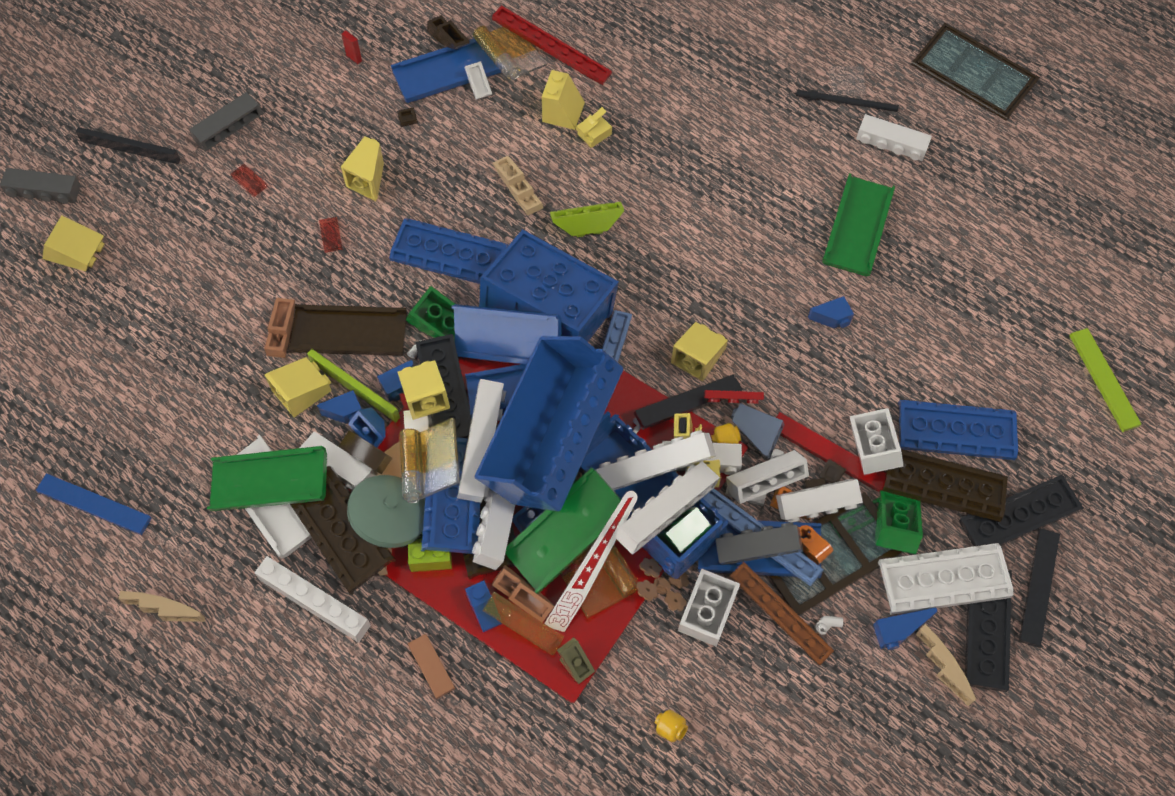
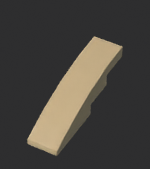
(518, 186)
(166, 608)
(950, 672)

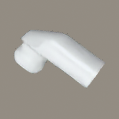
(826, 623)

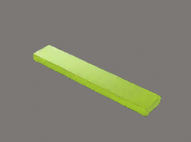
(1105, 380)
(353, 384)

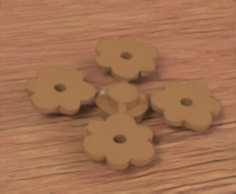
(661, 585)

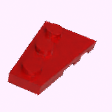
(733, 396)

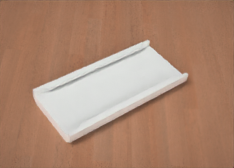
(277, 522)
(946, 578)

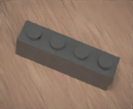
(225, 121)
(40, 185)
(759, 544)

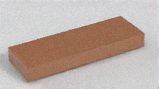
(431, 666)

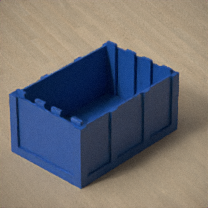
(546, 280)

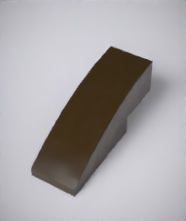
(446, 33)
(365, 452)

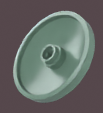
(382, 514)

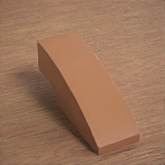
(280, 328)
(522, 593)

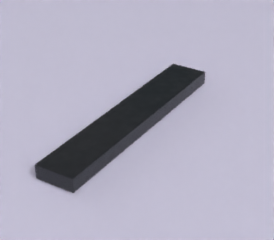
(128, 145)
(683, 403)
(1039, 588)

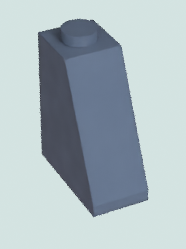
(758, 428)

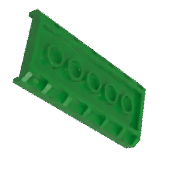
(858, 226)
(268, 478)
(563, 535)

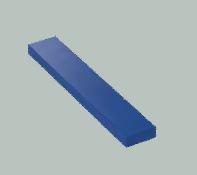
(93, 504)

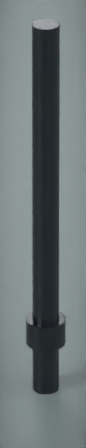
(813, 95)

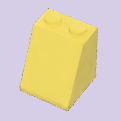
(561, 101)
(364, 168)
(73, 245)
(698, 350)
(298, 385)
(424, 389)

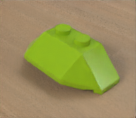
(588, 219)

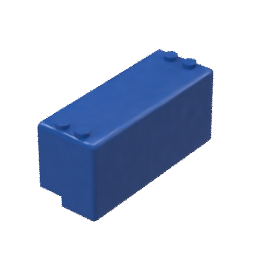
(549, 422)
(616, 440)

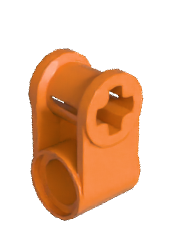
(814, 546)

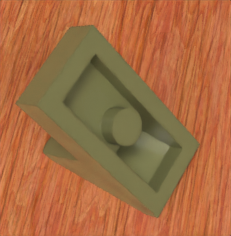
(575, 660)

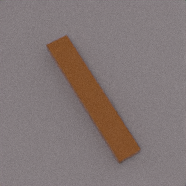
(782, 613)

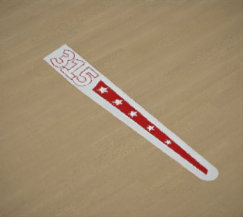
(590, 567)

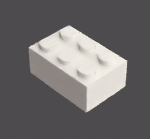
(876, 441)
(708, 607)

